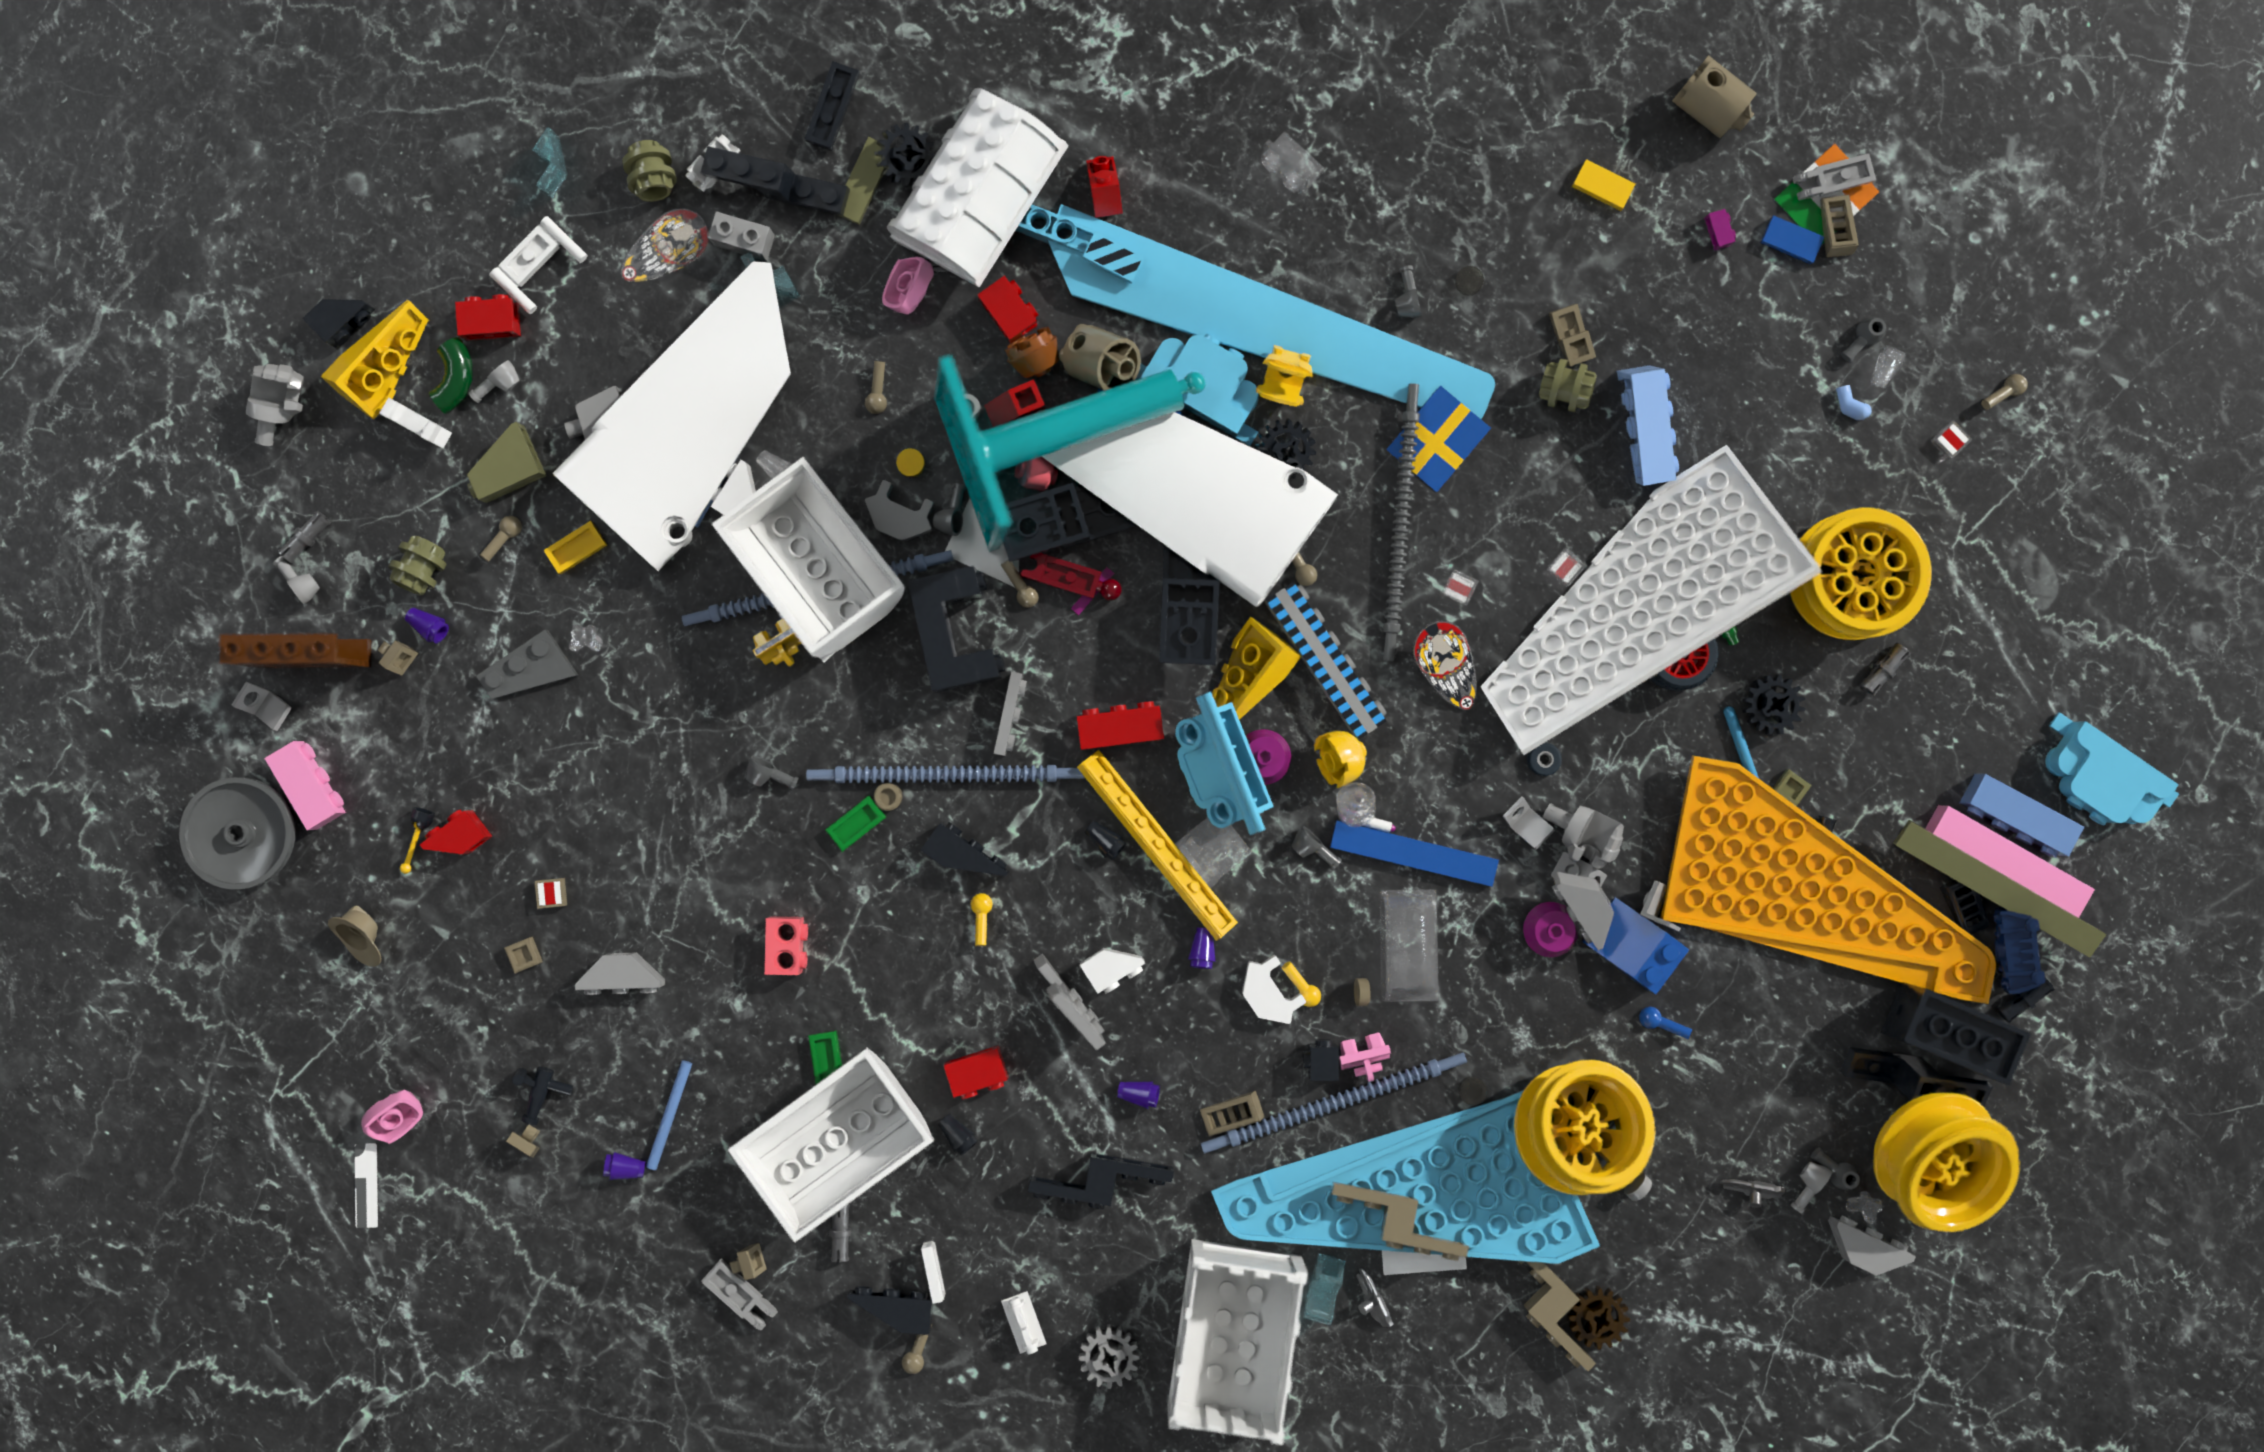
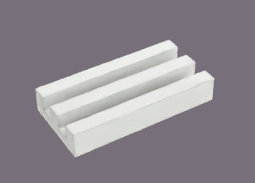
(933, 1271)

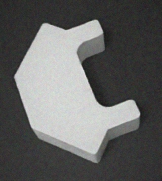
(415, 422)
(1265, 996)

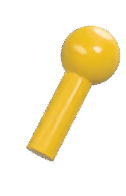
(981, 905)
(1309, 992)

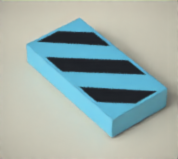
(1113, 257)

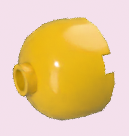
(1341, 757)

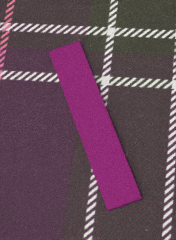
(1083, 601)

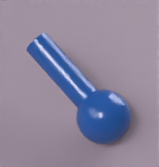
(1651, 1018)

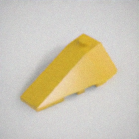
(375, 362)
(1254, 668)

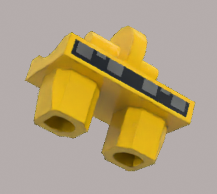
(779, 647)

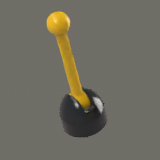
(420, 820)

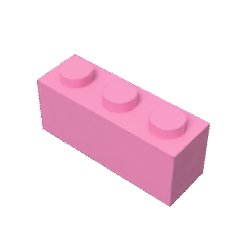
(305, 784)

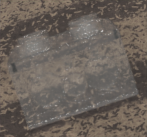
(1291, 163)
(1213, 850)

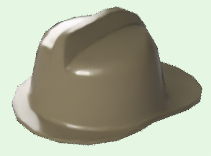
(358, 935)

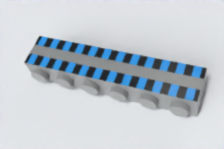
(1325, 660)

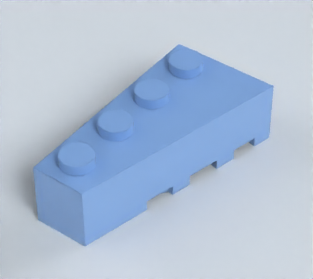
(1650, 424)

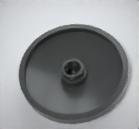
(237, 833)

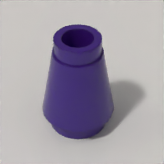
(427, 625)
(1202, 950)
(1139, 1093)
(623, 1167)

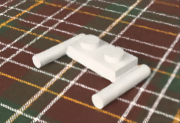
(530, 257)

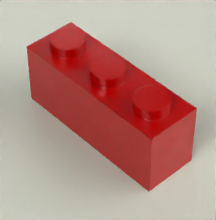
(1120, 726)

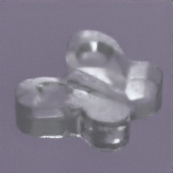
(585, 637)
(1866, 1205)

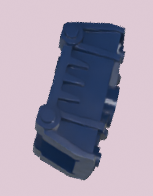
(2017, 951)

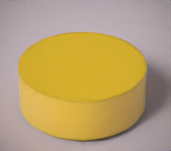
(910, 462)

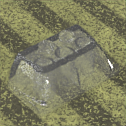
(1409, 945)

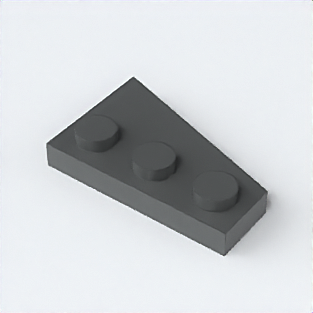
(528, 666)

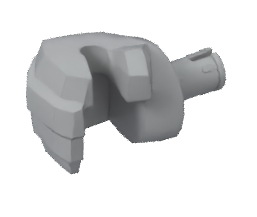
(273, 399)
(1588, 834)

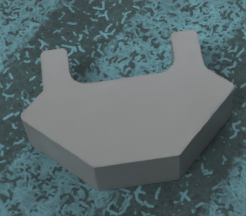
(896, 519)

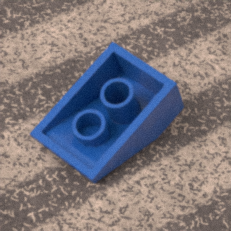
(1640, 948)

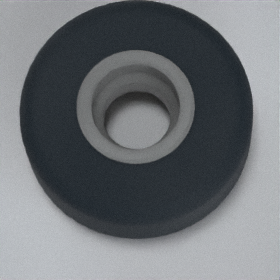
(1553, 764)

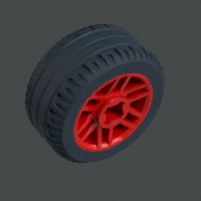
(1690, 670)

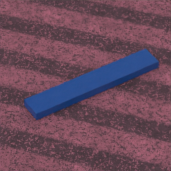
(1414, 853)

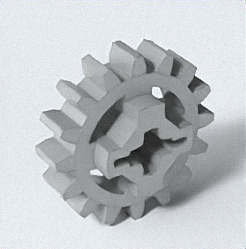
(1099, 1360)

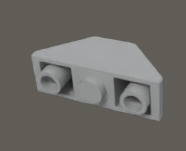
(1587, 904)
(620, 973)
(1867, 1248)

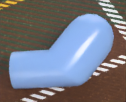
(1850, 406)

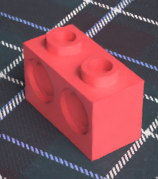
(776, 944)

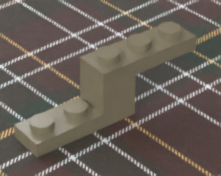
(1399, 1221)
(1549, 1306)

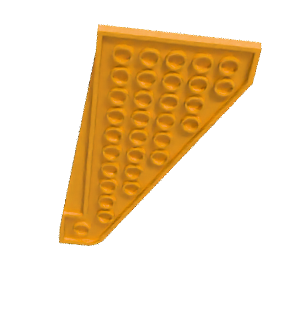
(1783, 880)

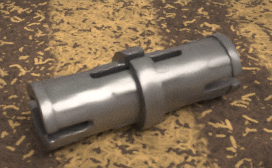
(304, 537)
(1885, 669)
(839, 1233)

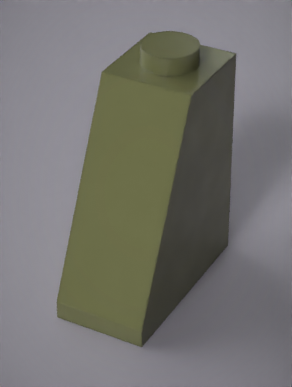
(505, 466)

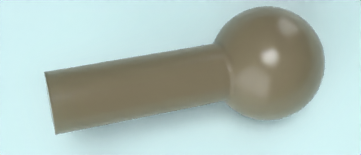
(2013, 385)
(876, 401)
(509, 527)
(1305, 573)
(1027, 595)
(913, 1360)

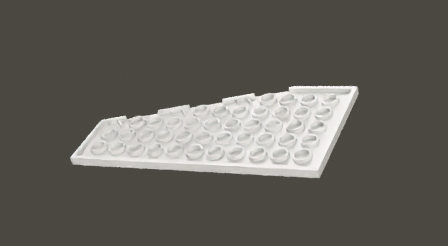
(1659, 589)

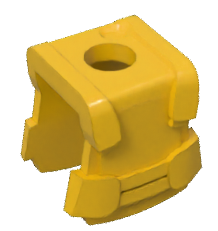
(1281, 387)

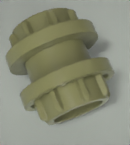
(649, 170)
(1567, 385)
(417, 565)

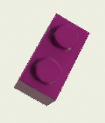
(1720, 229)

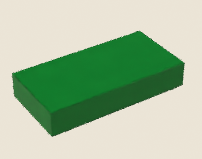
(855, 823)
(824, 1054)

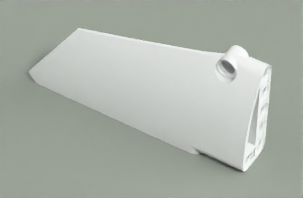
(684, 421)
(1203, 497)

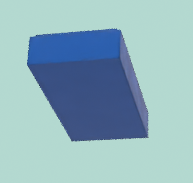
(1792, 239)

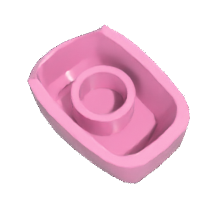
(907, 284)
(392, 1117)

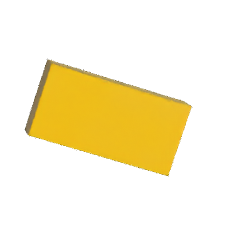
(1603, 185)
(575, 547)

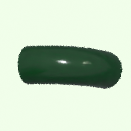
(456, 377)

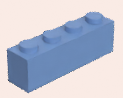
(2022, 815)

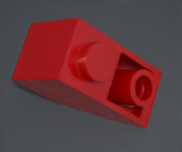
(1104, 186)
(1015, 404)
(459, 836)

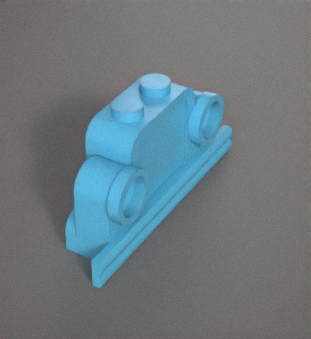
(1226, 395)
(1221, 766)
(2106, 776)

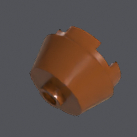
(1034, 353)

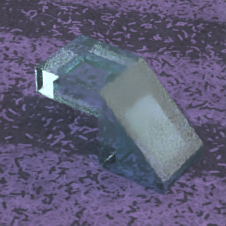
(550, 150)
(781, 278)
(1323, 1289)

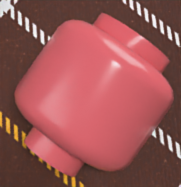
(1036, 474)

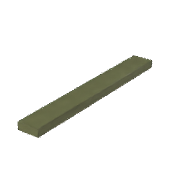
(1998, 888)

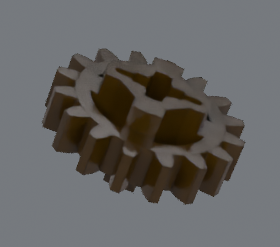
(1596, 1328)

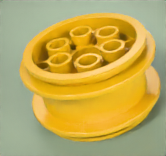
(1912, 567)
(1616, 1099)
(1946, 1162)

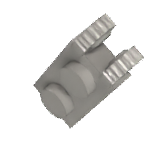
(1837, 176)
(738, 1294)

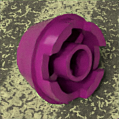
(1270, 753)
(1550, 929)

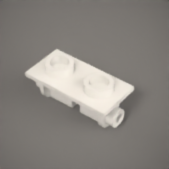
(695, 168)
(1024, 1323)

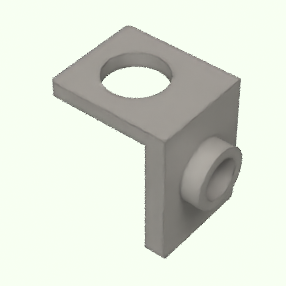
(266, 707)
(1528, 824)
(1578, 868)
(1653, 903)

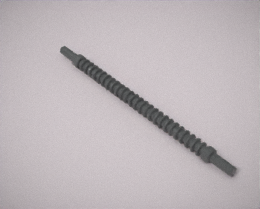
(1410, 418)

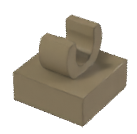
(396, 656)
(525, 1142)
(749, 1261)

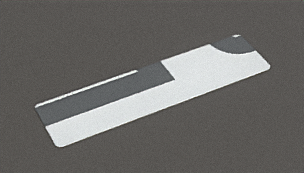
(366, 1185)

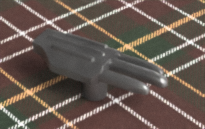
(1754, 1189)
(1373, 1301)

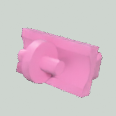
(1352, 1058)

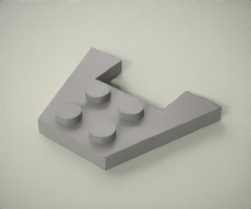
(1071, 1004)

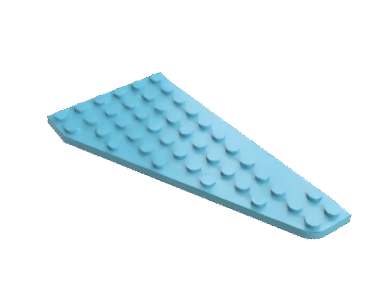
(1456, 1166)

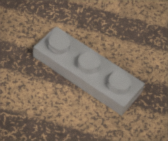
(1010, 714)

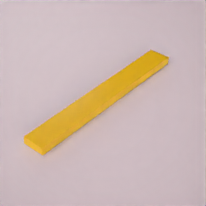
(1157, 845)

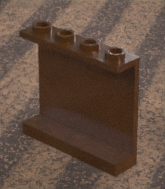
(293, 651)

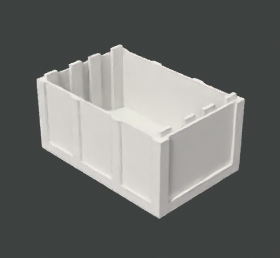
(1236, 1340)

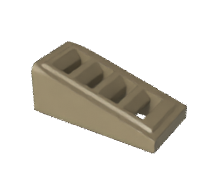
(1842, 243)
(1253, 1103)

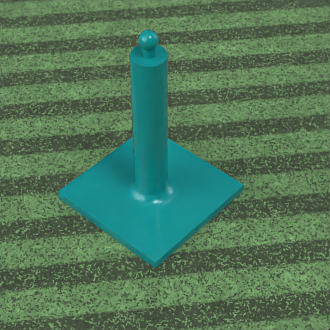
(1043, 433)

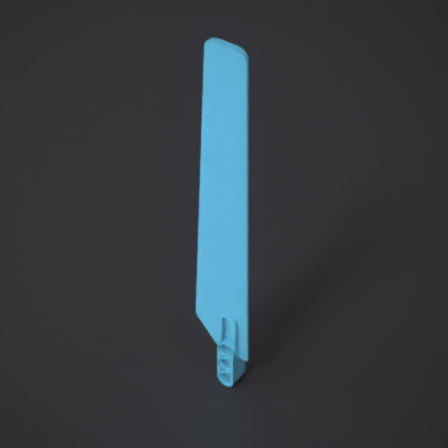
(1250, 315)

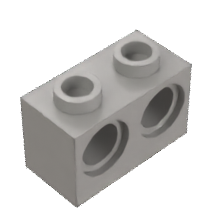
(741, 236)

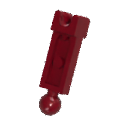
(1071, 577)

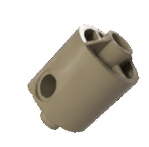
(1716, 98)
(1100, 357)

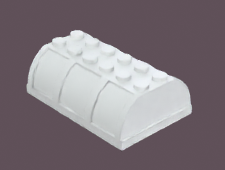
(978, 187)
(811, 560)
(832, 1143)

